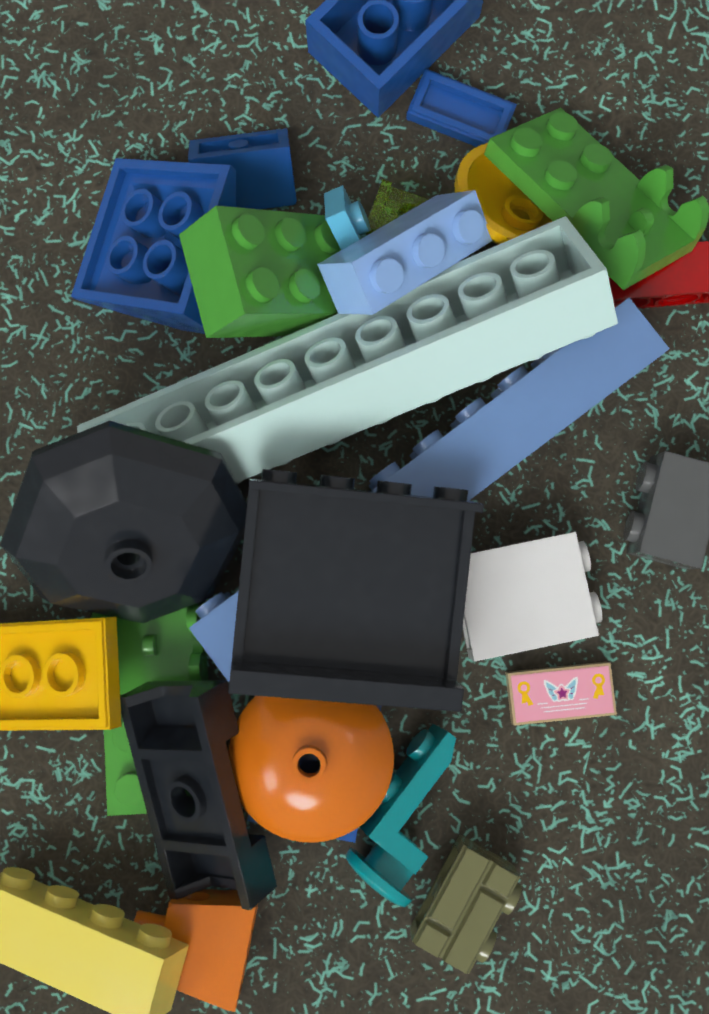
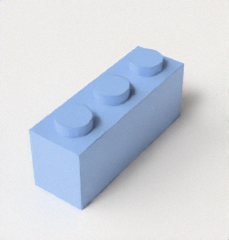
(405, 253)

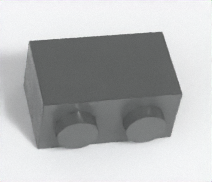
(671, 512)

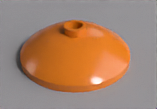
(319, 805)

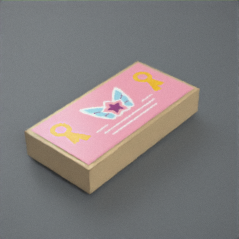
(560, 693)

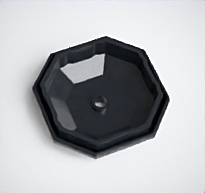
(125, 522)

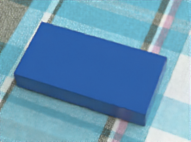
(459, 109)

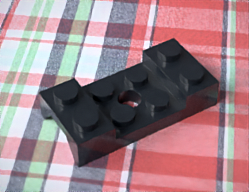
(178, 745)

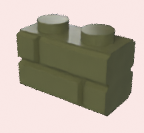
(465, 905)

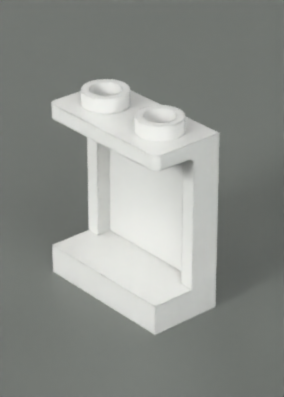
(529, 597)

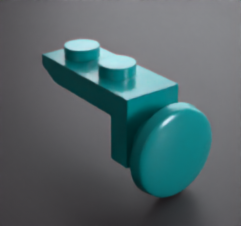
(395, 855)

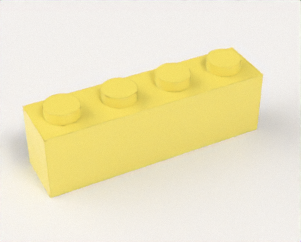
(87, 947)

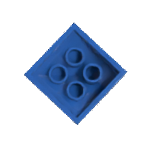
(135, 243)

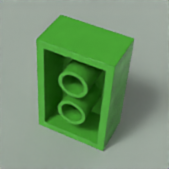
(258, 271)

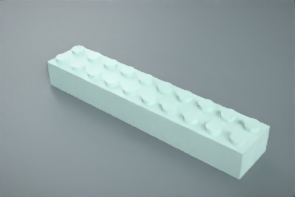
(370, 368)

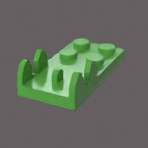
(612, 209)
(147, 653)

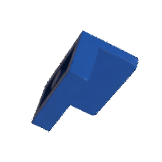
(260, 163)

